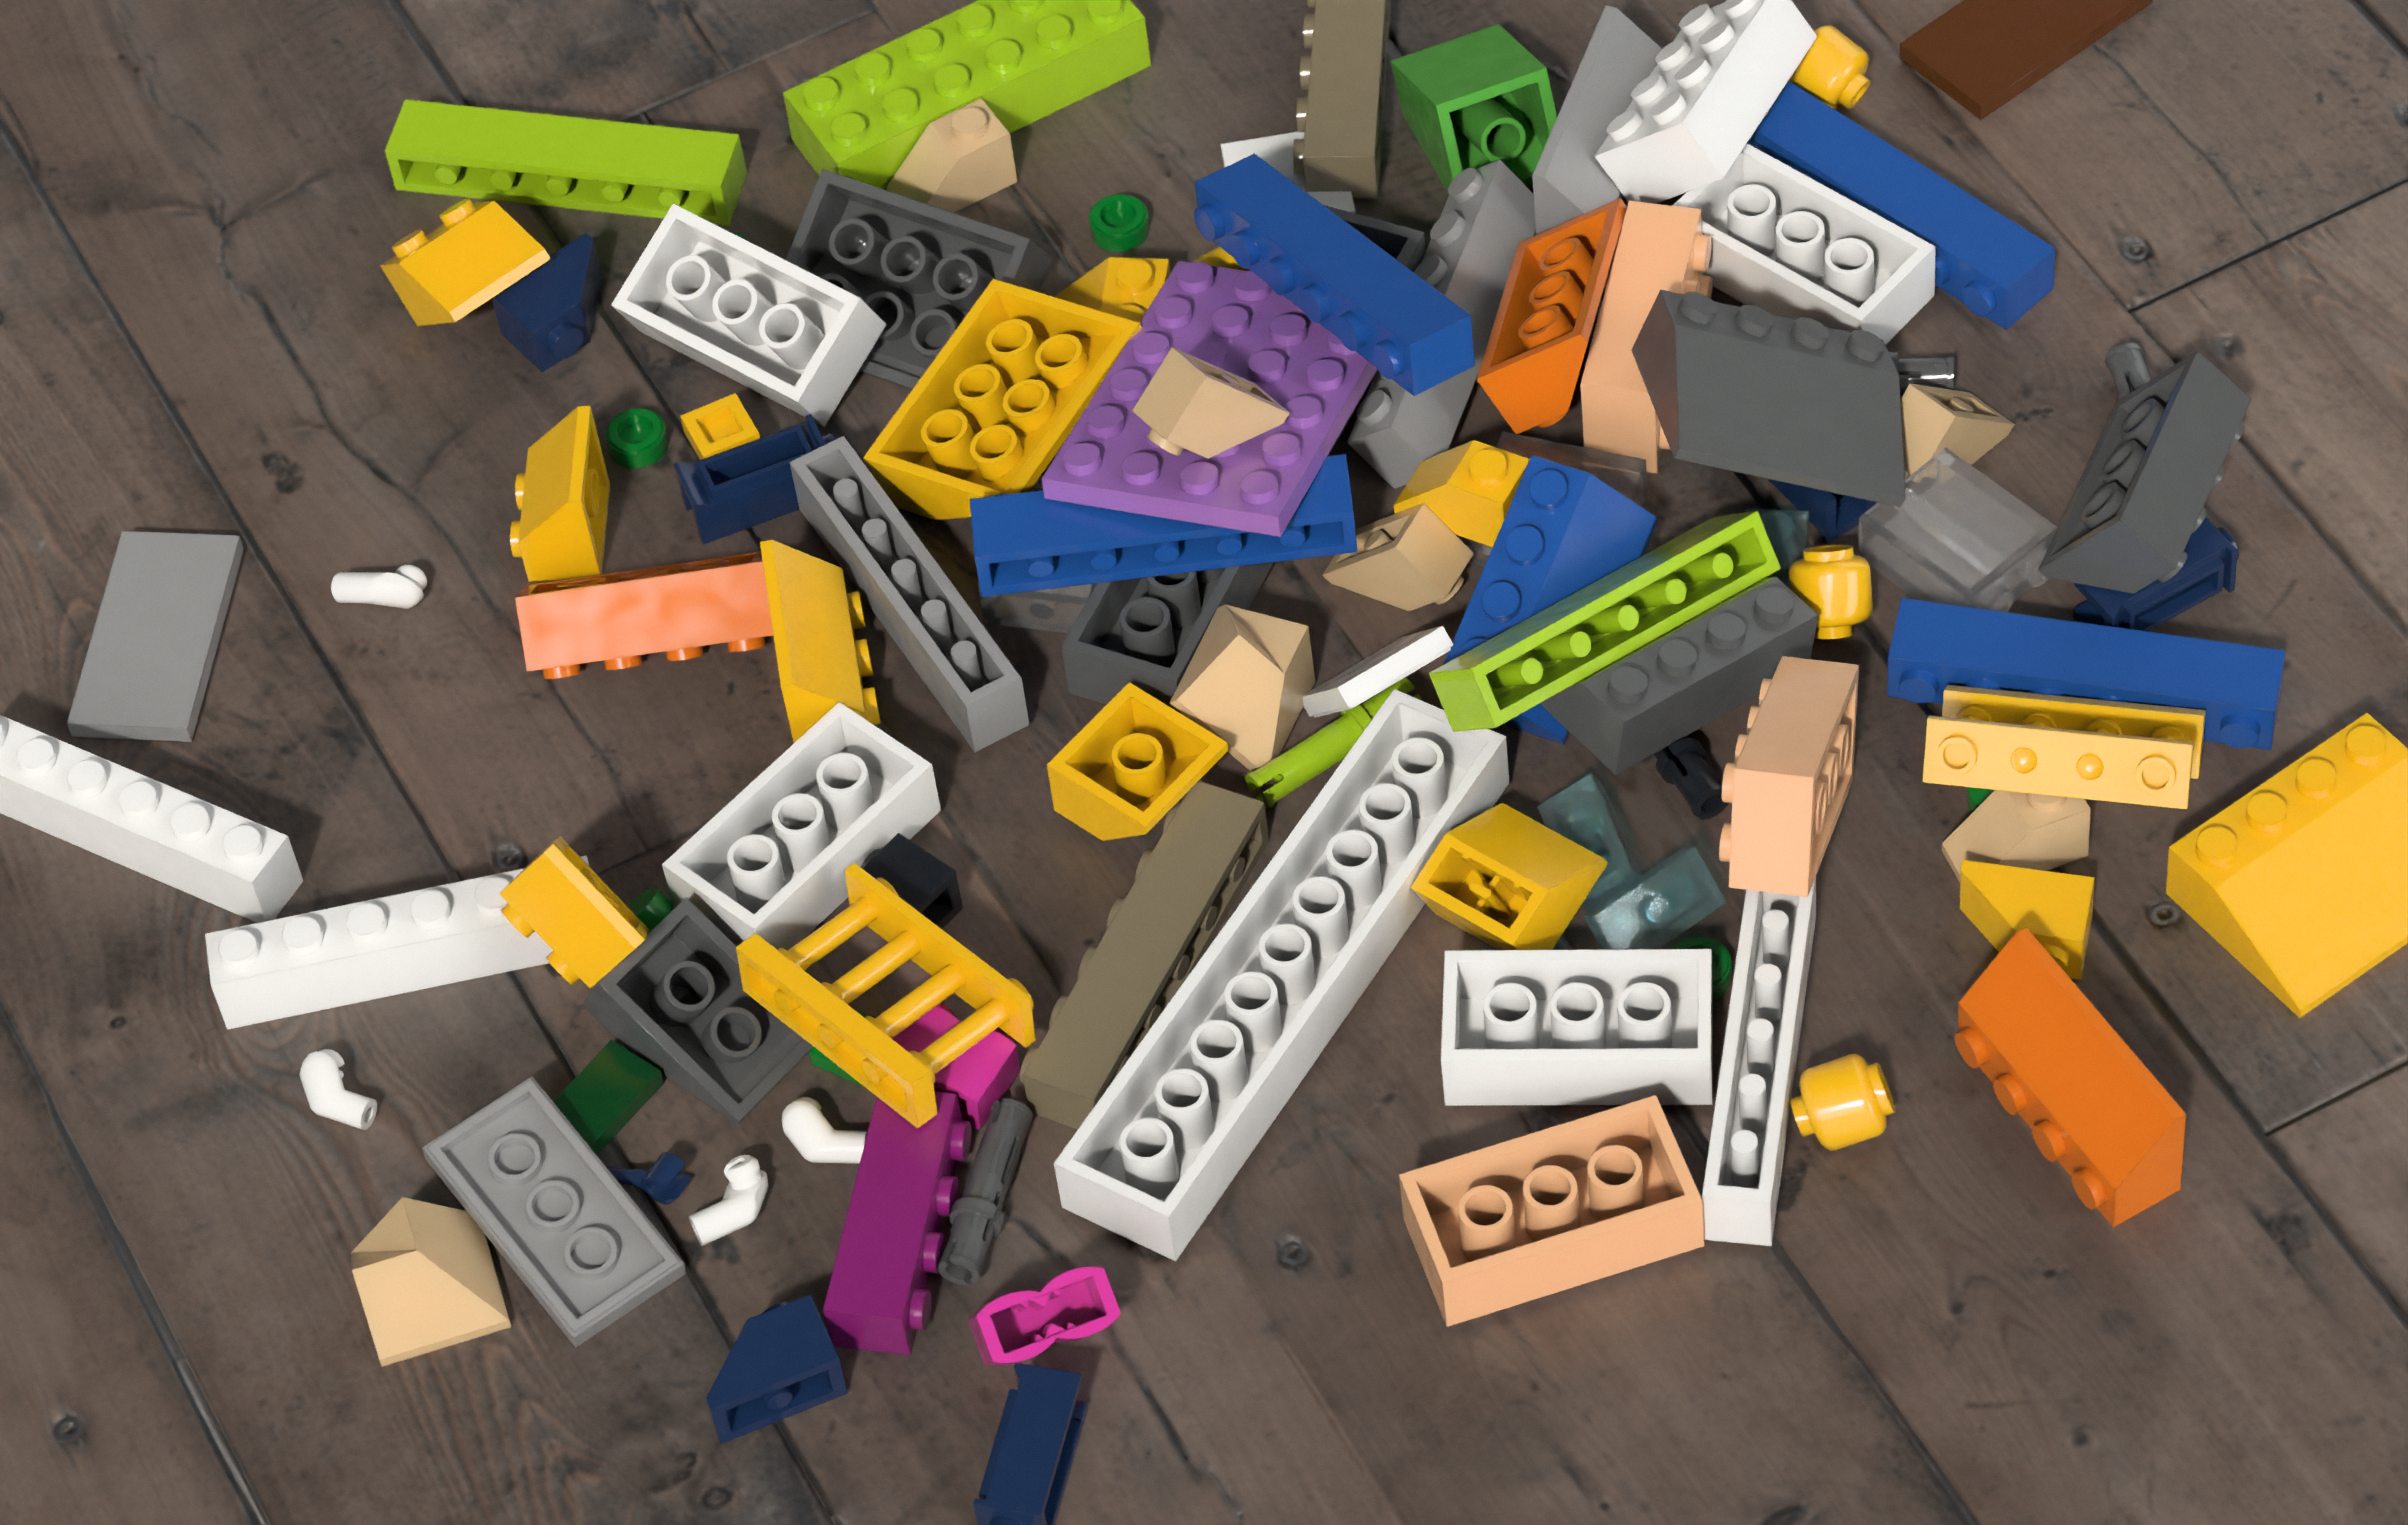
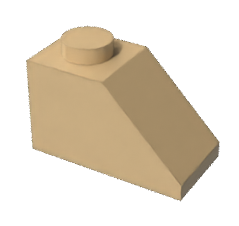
(958, 160)
(1204, 407)
(1948, 419)
(1403, 560)
(2021, 832)

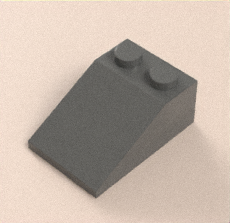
(687, 1015)

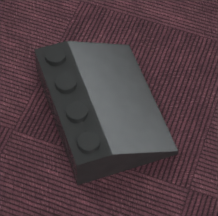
(908, 265)
(1774, 396)

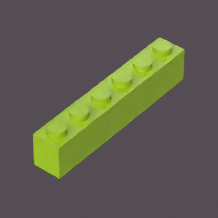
(565, 161)
(1604, 621)

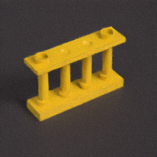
(2065, 746)
(865, 1044)

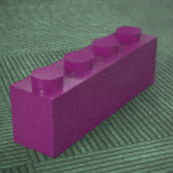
(895, 1228)

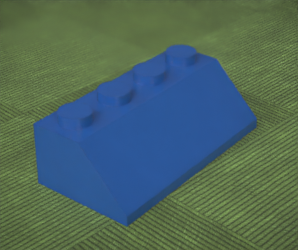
(1553, 542)

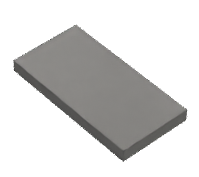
(155, 636)
(554, 1211)

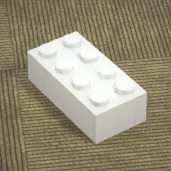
(1704, 97)
(1810, 250)
(749, 314)
(783, 843)
(1577, 1027)

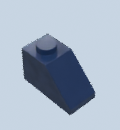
(553, 306)
(775, 1370)

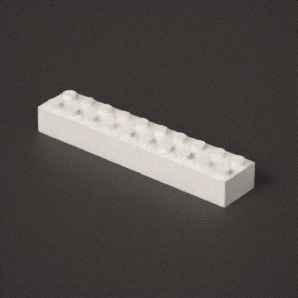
(1277, 979)

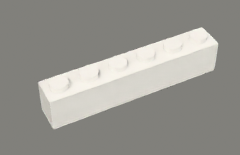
(145, 824)
(367, 951)
(1758, 1067)

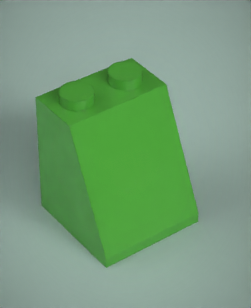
(1477, 103)

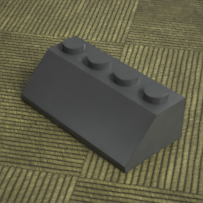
(2149, 480)
(1686, 675)

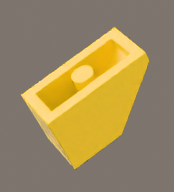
(1467, 489)
(2048, 903)

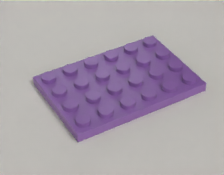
(1250, 332)

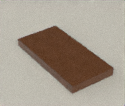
(1999, 48)

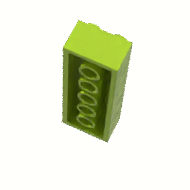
(1010, 53)

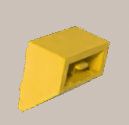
(1508, 880)

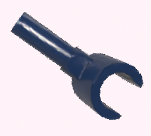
(660, 1182)

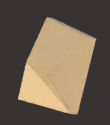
(1248, 682)
(426, 1281)

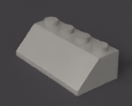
(1567, 174)

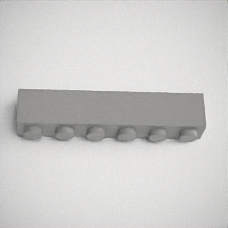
(1470, 266)
(910, 594)

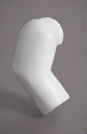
(395, 589)
(327, 1094)
(815, 1136)
(739, 1204)

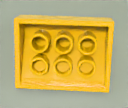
(996, 401)
(2307, 868)

